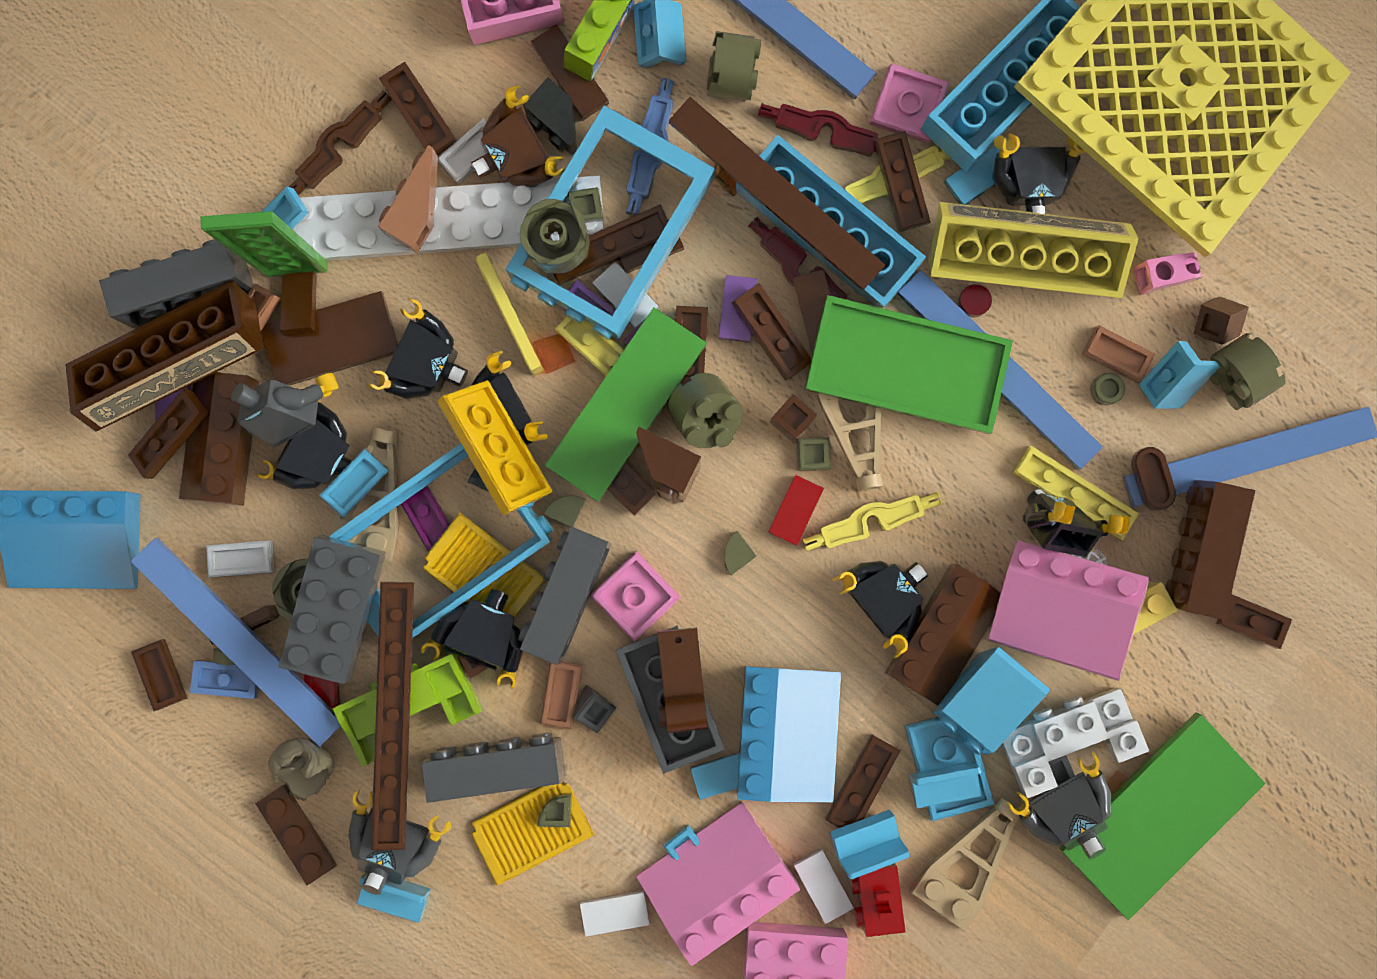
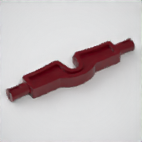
(809, 124)
(788, 254)

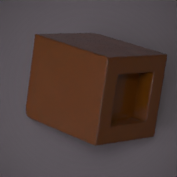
(1220, 320)
(793, 418)

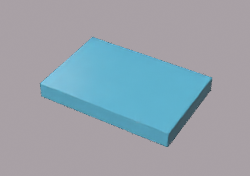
(938, 748)

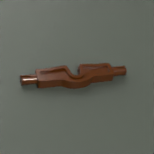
(350, 131)

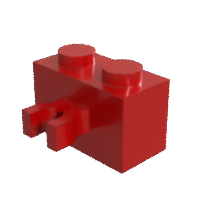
(879, 902)

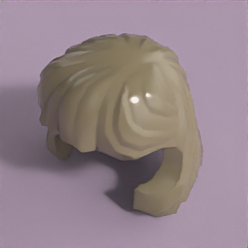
(301, 766)

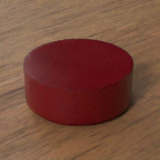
(975, 300)

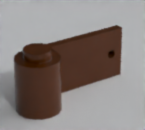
(681, 681)

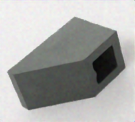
(554, 113)

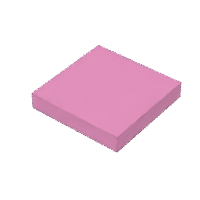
(907, 101)
(635, 596)

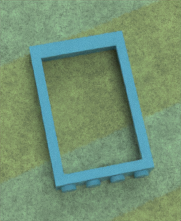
(664, 151)
(538, 525)

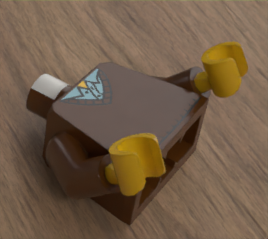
(514, 146)

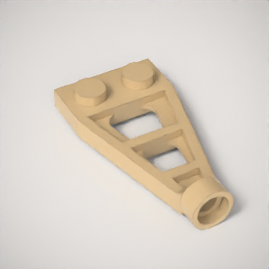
(841, 430)
(383, 535)
(946, 896)

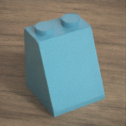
(990, 700)

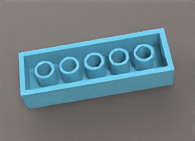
(986, 99)
(882, 241)

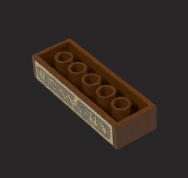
(163, 356)

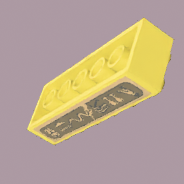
(1032, 250)

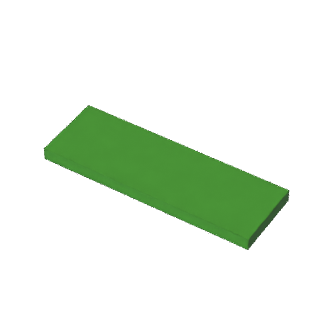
(264, 243)
(625, 400)

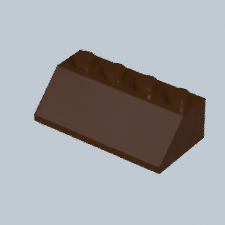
(219, 447)
(670, 466)
(946, 634)

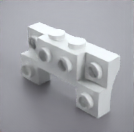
(1069, 730)

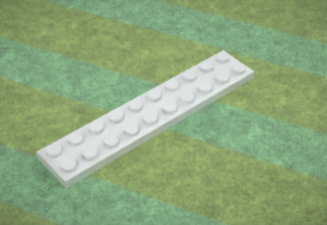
(463, 219)

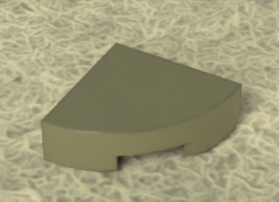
(565, 509)
(737, 553)
(556, 812)

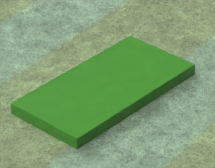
(908, 365)
(1167, 814)

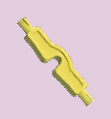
(874, 187)
(856, 526)

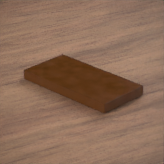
(342, 339)

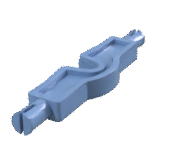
(643, 164)

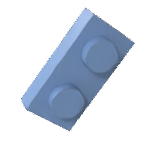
(221, 680)

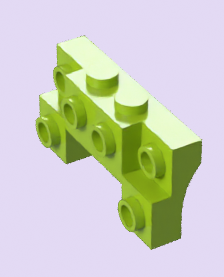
(434, 683)

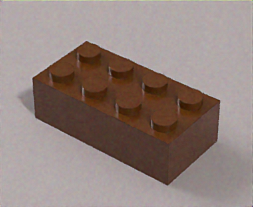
(1209, 547)

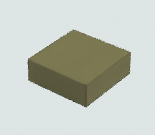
(588, 203)
(813, 454)

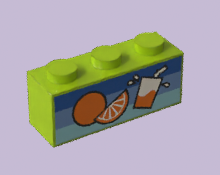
(595, 36)

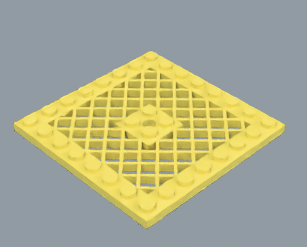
(1314, 82)

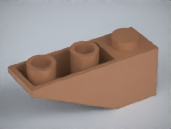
(413, 210)

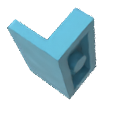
(659, 32)
(1177, 377)
(945, 784)
(869, 844)
(401, 900)

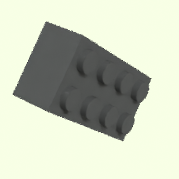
(164, 285)
(565, 595)
(332, 609)
(644, 674)
(493, 769)

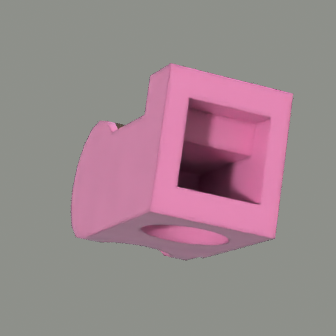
(1167, 272)

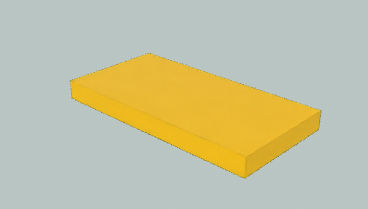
(494, 446)

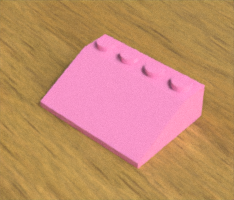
(1068, 609)
(717, 884)

